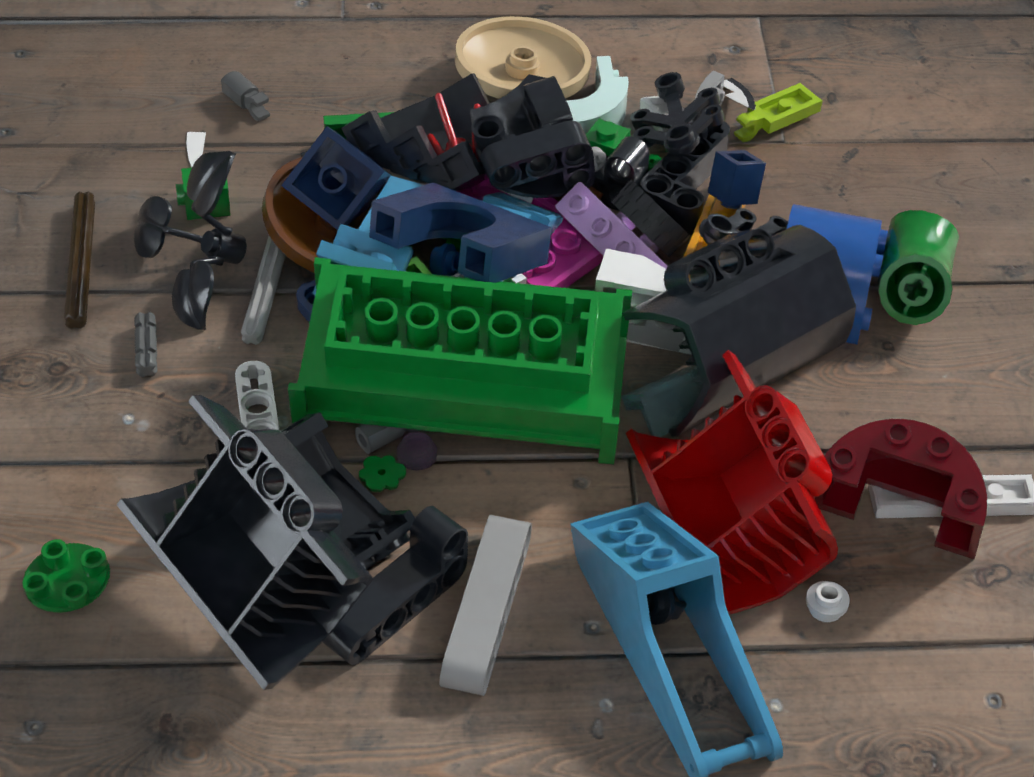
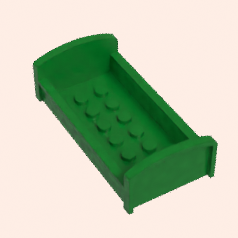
(464, 357)

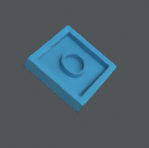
(357, 249)

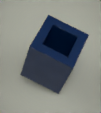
(736, 178)

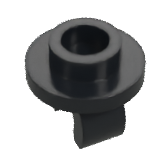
(664, 607)

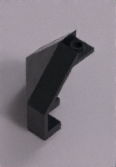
(402, 143)

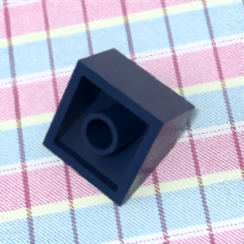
(336, 179)

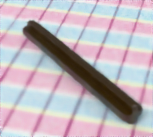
(79, 260)

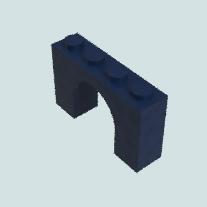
(493, 240)

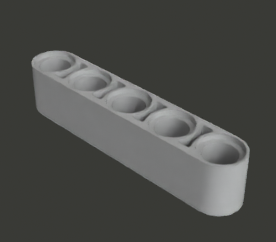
(485, 605)

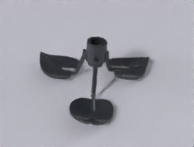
(194, 285)

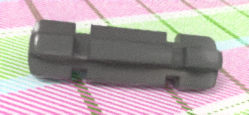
(145, 344)

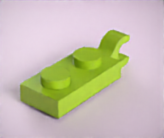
(778, 111)

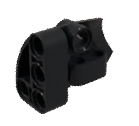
(532, 141)

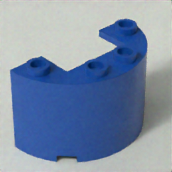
(860, 250)

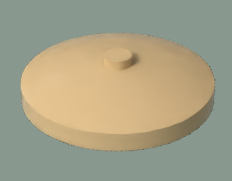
(511, 47)

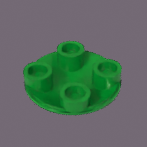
(66, 576)

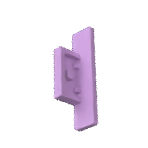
(602, 226)

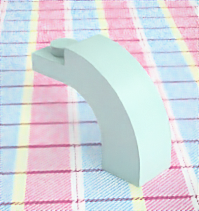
(606, 102)

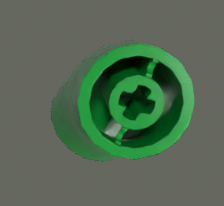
(917, 266)

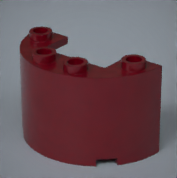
(915, 463)

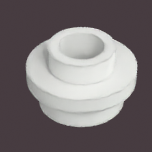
(827, 609)

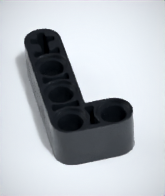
(625, 163)
(676, 178)
(404, 587)

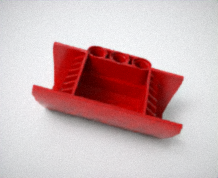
(747, 492)

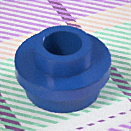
(444, 260)

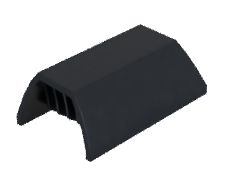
(767, 302)
(255, 545)

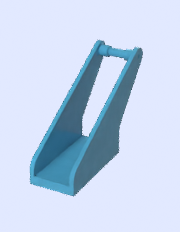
(644, 552)

